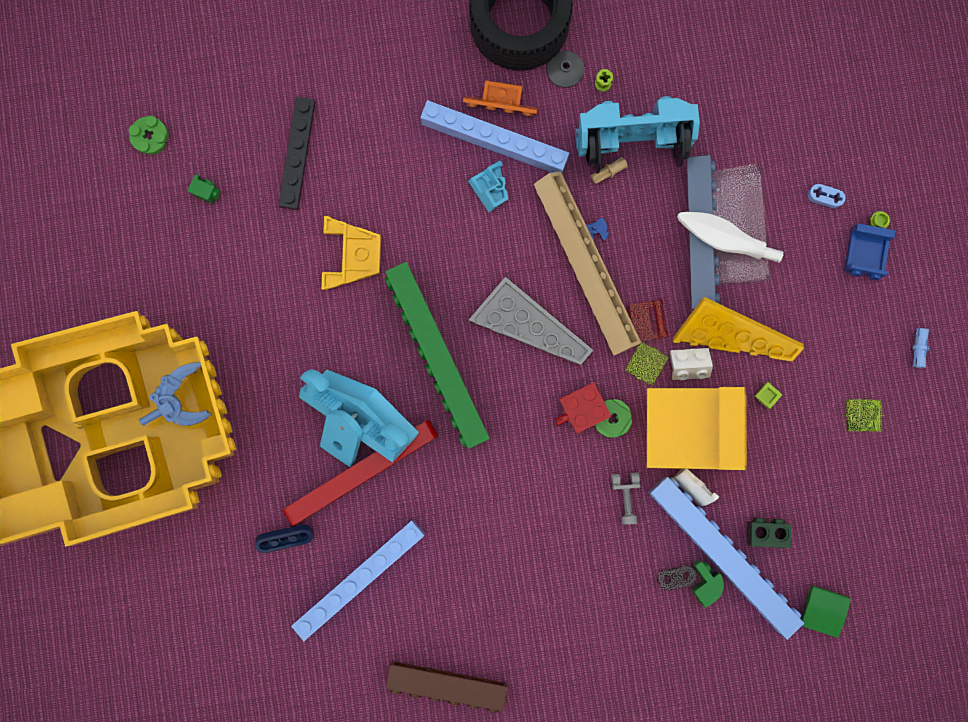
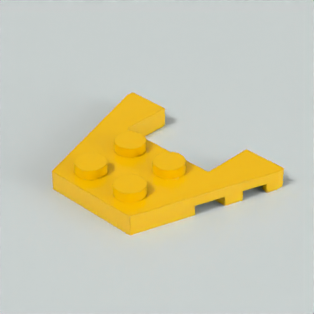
(360, 254)

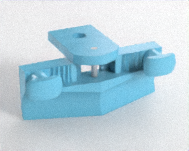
(350, 402)

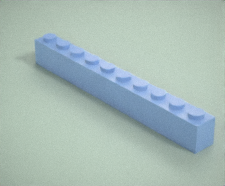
(726, 558)

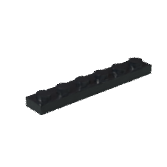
(297, 153)

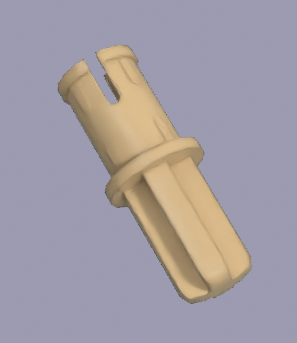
(609, 170)

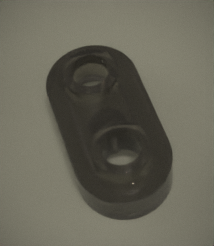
(676, 578)

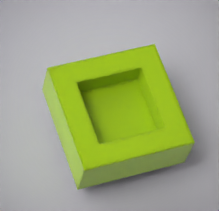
(768, 395)

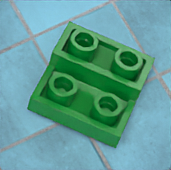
(825, 611)

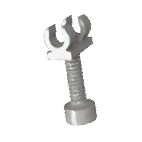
(629, 517)

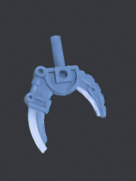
(169, 404)

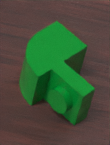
(710, 587)

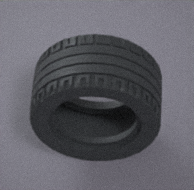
(519, 51)

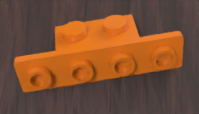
(501, 96)

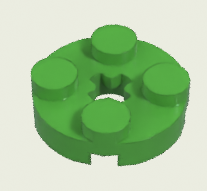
(139, 130)
(623, 419)

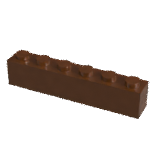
(447, 686)

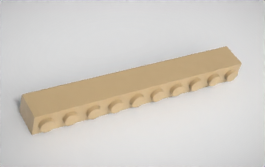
(587, 263)

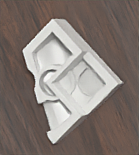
(695, 488)

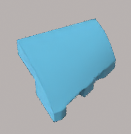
(490, 186)

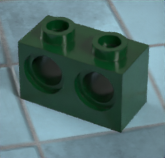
(768, 537)

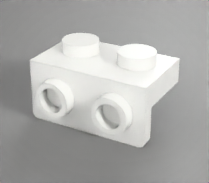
(691, 364)

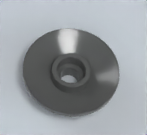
(565, 77)

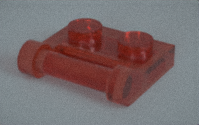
(641, 320)

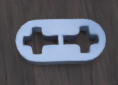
(827, 192)

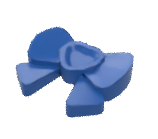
(600, 227)

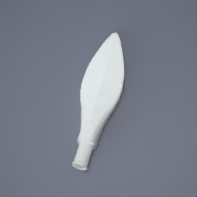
(726, 236)

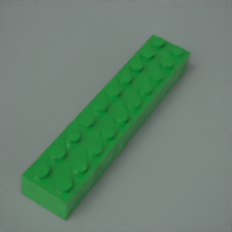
(439, 360)

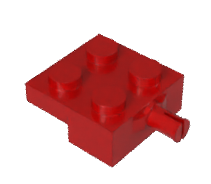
(584, 408)

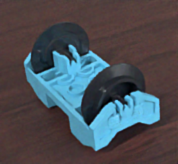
(670, 124)

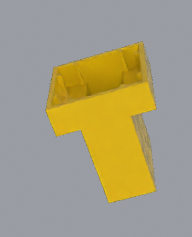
(697, 428)

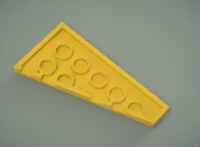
(733, 332)

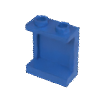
(868, 251)

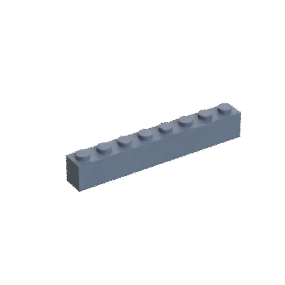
(702, 256)

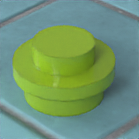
(880, 219)

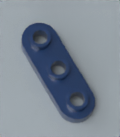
(283, 538)

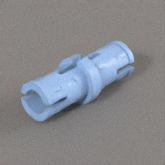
(920, 348)

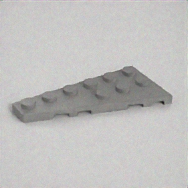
(521, 318)

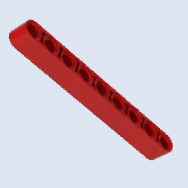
(353, 478)

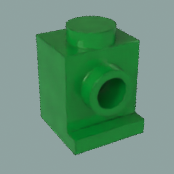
(203, 189)

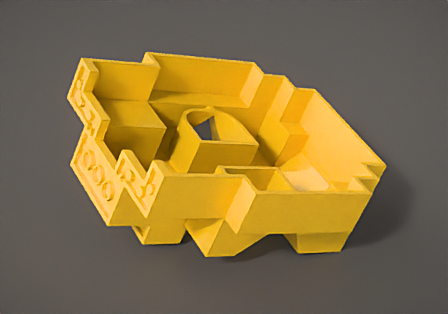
(45, 393)

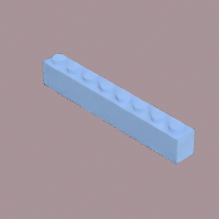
(493, 138)
(358, 580)

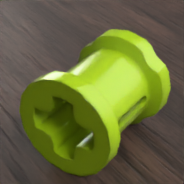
(608, 78)

